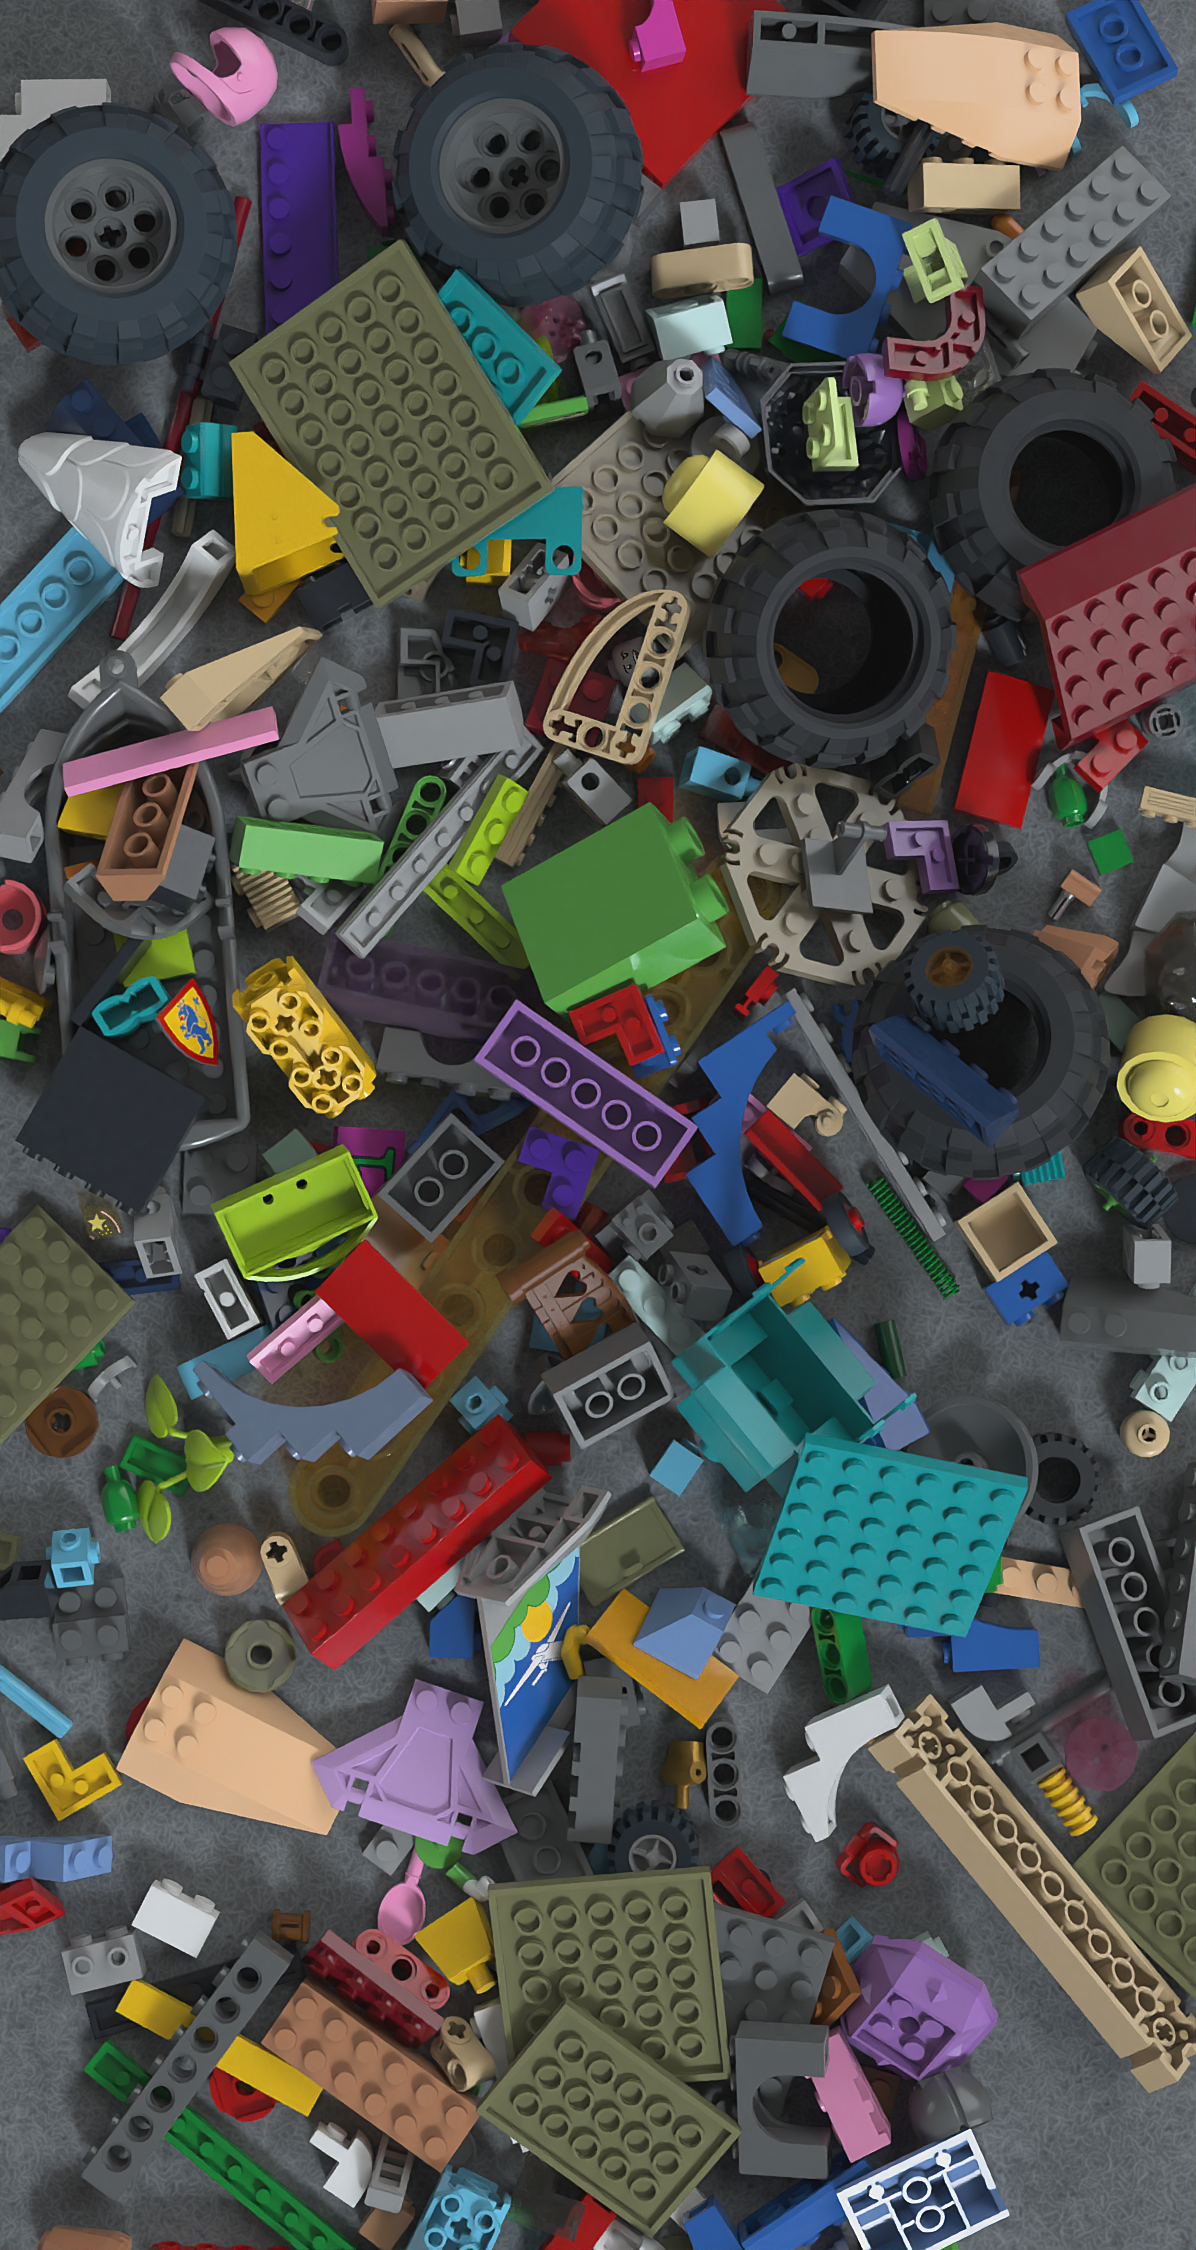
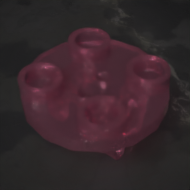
(538, 321)
(1115, 1762)

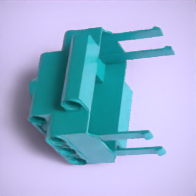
(769, 1381)

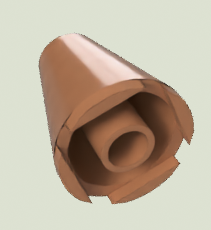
(226, 1559)

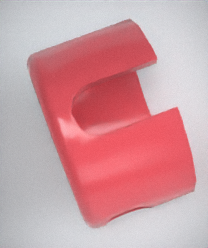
(34, 913)

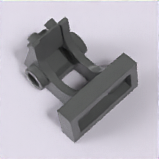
(635, 1227)

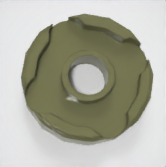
(254, 1676)

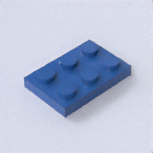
(1121, 47)

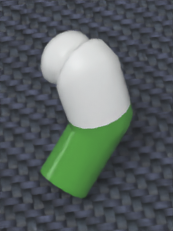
(468, 1882)

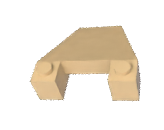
(236, 681)

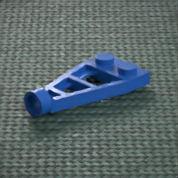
(479, 1123)

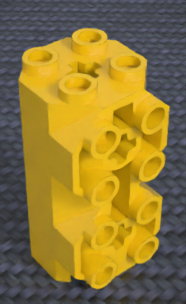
(304, 1037)

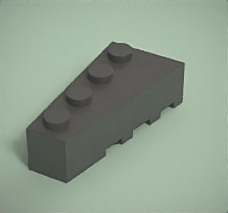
(596, 1758)

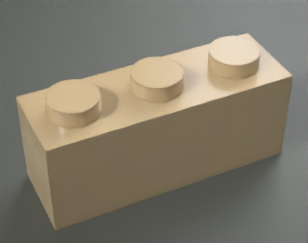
(964, 187)

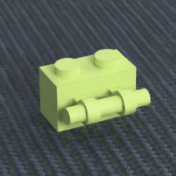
(932, 402)

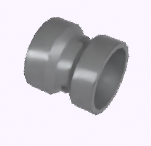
(1154, 719)

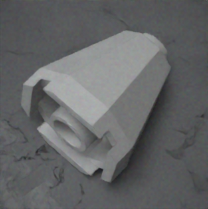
(669, 397)

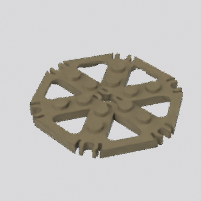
(784, 865)

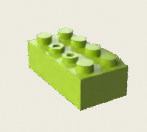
(297, 1217)

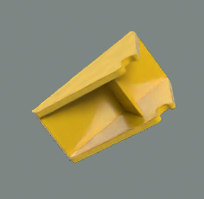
(277, 518)

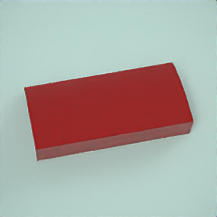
(1003, 750)
(392, 1315)

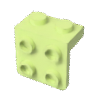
(830, 429)

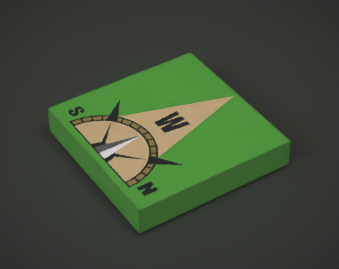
(555, 414)

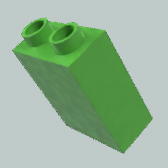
(617, 910)

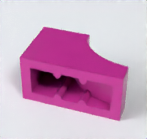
(658, 39)

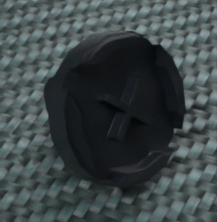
(980, 858)

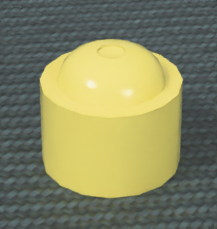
(708, 500)
(1159, 1068)

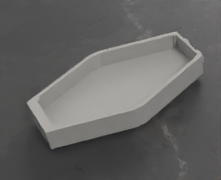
(1053, 342)

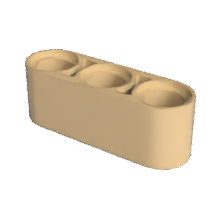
(702, 270)

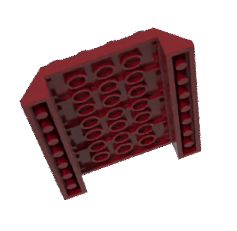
(1119, 616)

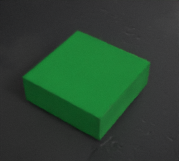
(1109, 852)

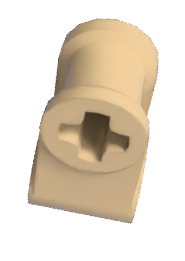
(285, 1573)
(462, 2059)

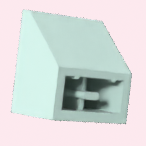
(684, 698)

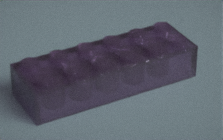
(424, 989)

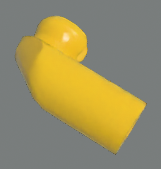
(570, 1650)

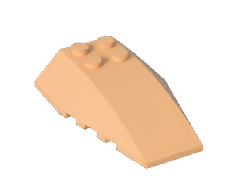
(985, 84)
(228, 1747)

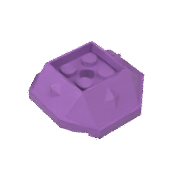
(915, 2008)

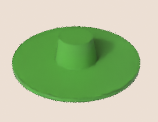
(438, 1855)

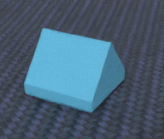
(853, 1938)

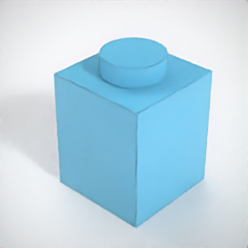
(677, 1465)

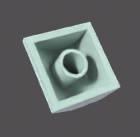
(690, 327)

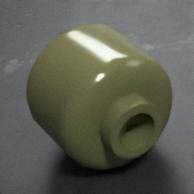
(950, 916)

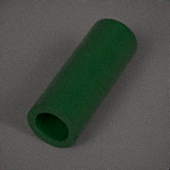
(890, 1348)

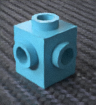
(479, 1404)
(70, 1550)

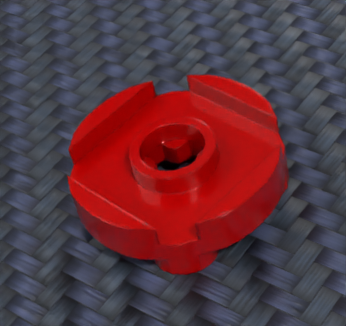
(237, 2101)

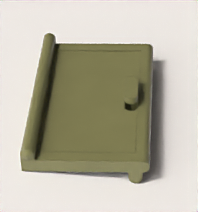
(626, 1550)

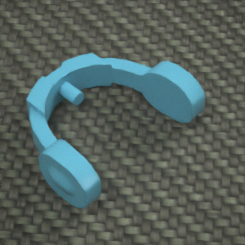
(1124, 109)

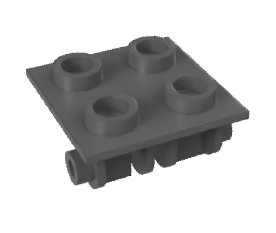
(753, 373)

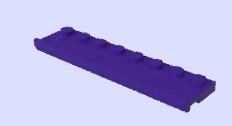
(298, 216)

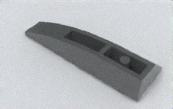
(809, 55)

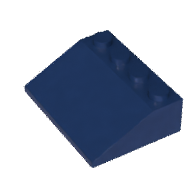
(943, 1077)

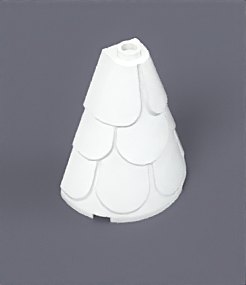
(104, 493)

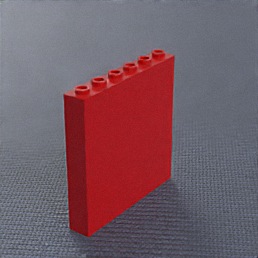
(671, 106)

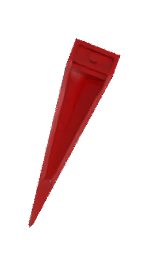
(27, 1906)

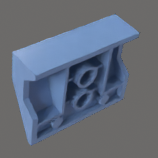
(924, 2197)

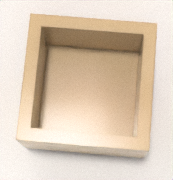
(1005, 1232)

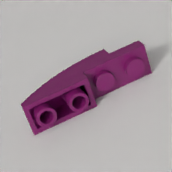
(366, 170)

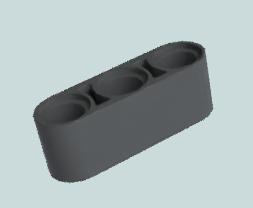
(730, 1788)

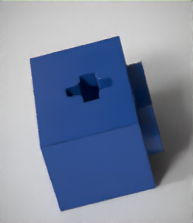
(1005, 1293)

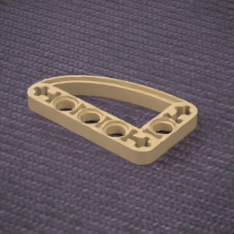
(636, 691)

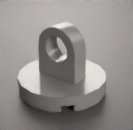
(727, 439)

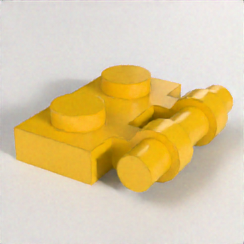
(22, 1004)

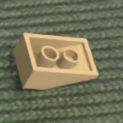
(1135, 309)

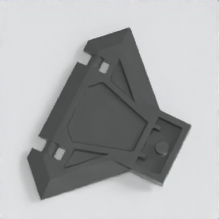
(328, 761)

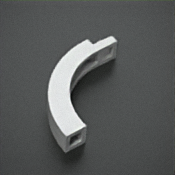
(174, 614)

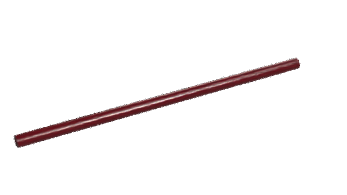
(177, 427)

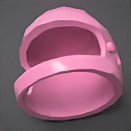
(239, 83)

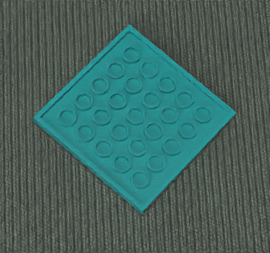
(888, 1534)

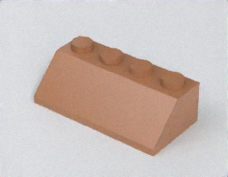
(144, 833)

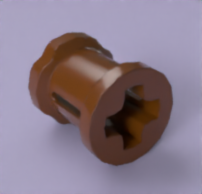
(280, 1919)

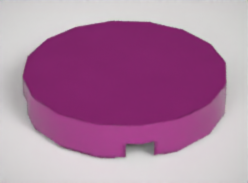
(912, 448)

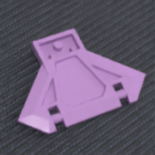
(421, 1773)

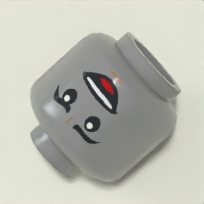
(624, 661)

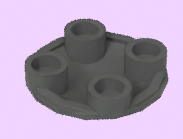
(43, 969)

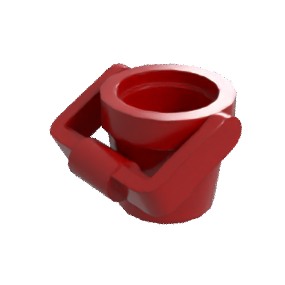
(873, 1858)

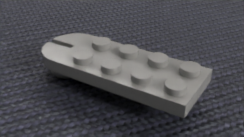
(762, 1637)

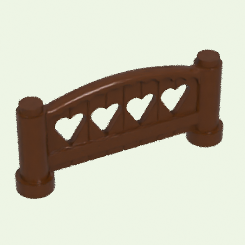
(540, 1279)

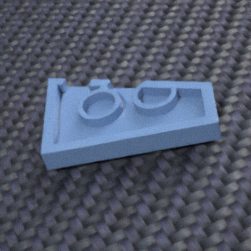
(726, 395)

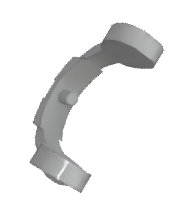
(1047, 770)

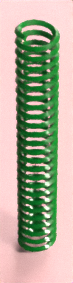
(915, 1234)

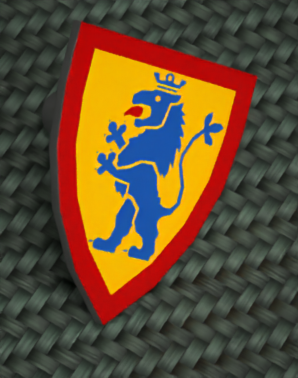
(189, 1025)

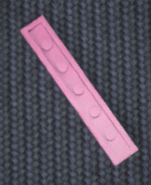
(170, 751)

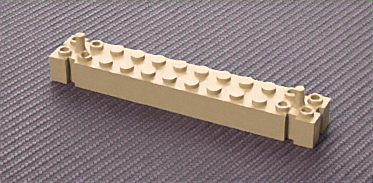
(1039, 1893)

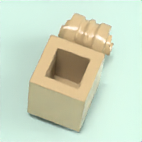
(800, 1099)

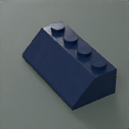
(88, 414)

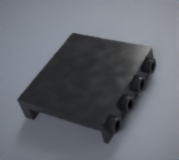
(111, 1121)

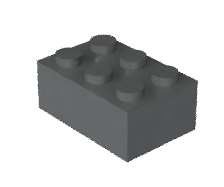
(440, 1177)
(608, 1385)

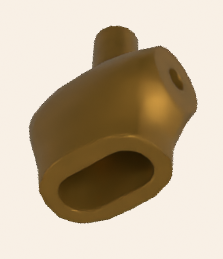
(684, 1768)

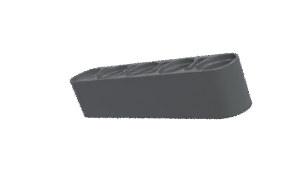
(762, 207)

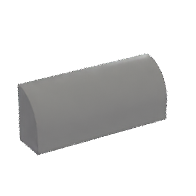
(451, 724)

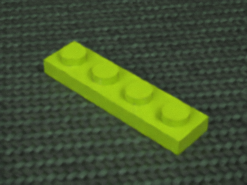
(477, 918)

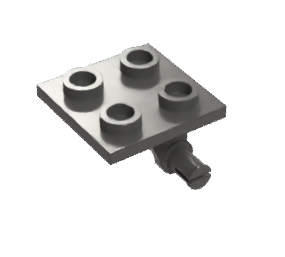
(838, 869)

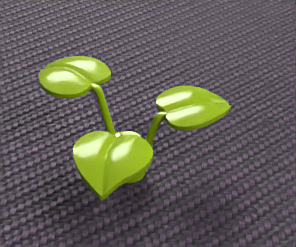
(204, 1458)

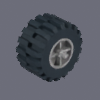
(652, 1840)

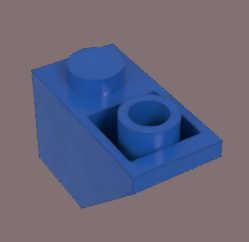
(454, 1630)

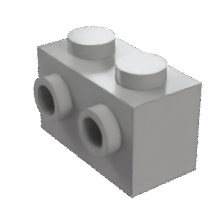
(103, 1960)

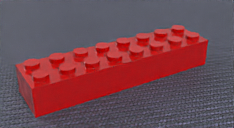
(416, 1542)

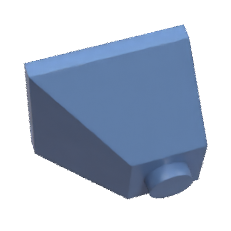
(684, 1627)

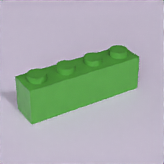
(306, 851)

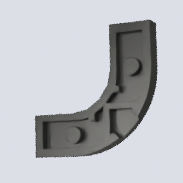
(131, 918)

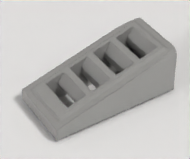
(387, 2193)

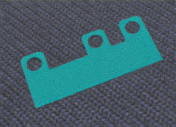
(552, 518)

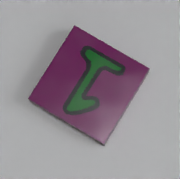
(374, 1152)

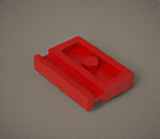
(760, 992)

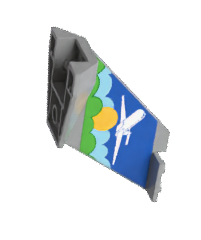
(526, 1602)

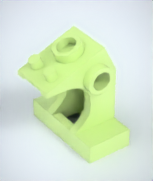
(942, 268)

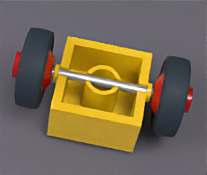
(824, 1253)

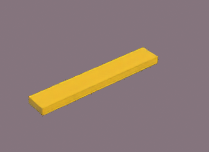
(242, 2059)

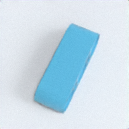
(229, 1358)

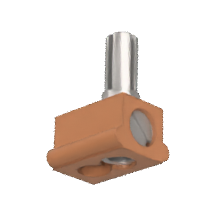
(1075, 886)

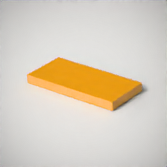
(691, 1698)

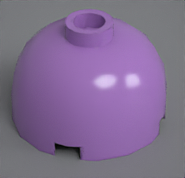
(872, 395)

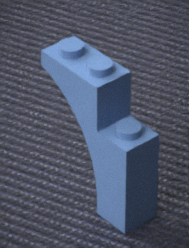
(54, 1857)

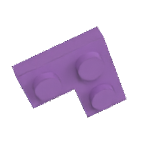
(930, 846)

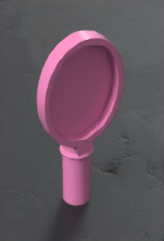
(404, 1905)

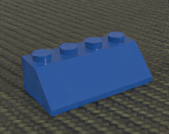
(802, 2209)

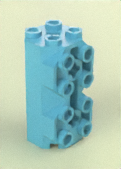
(460, 2214)

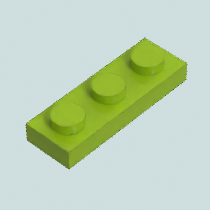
(488, 830)

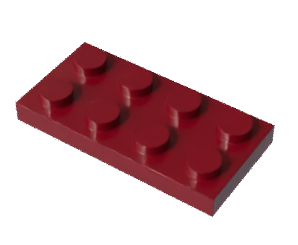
(372, 1990)

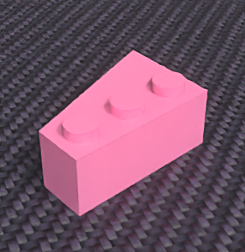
(850, 2101)

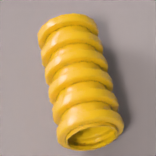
(1068, 1802)

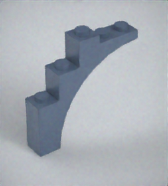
(362, 1422)

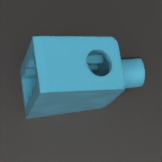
(705, 772)

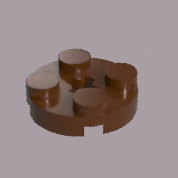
(82, 1429)

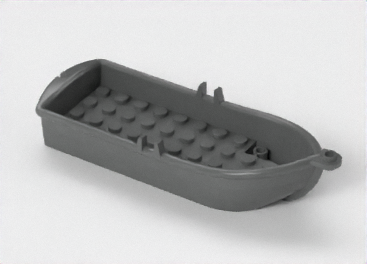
(83, 949)

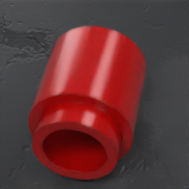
(550, 1446)

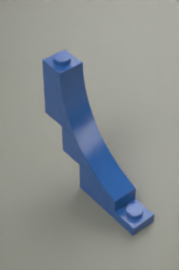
(733, 1073)

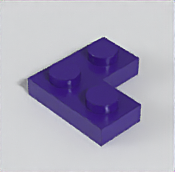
(569, 1164)

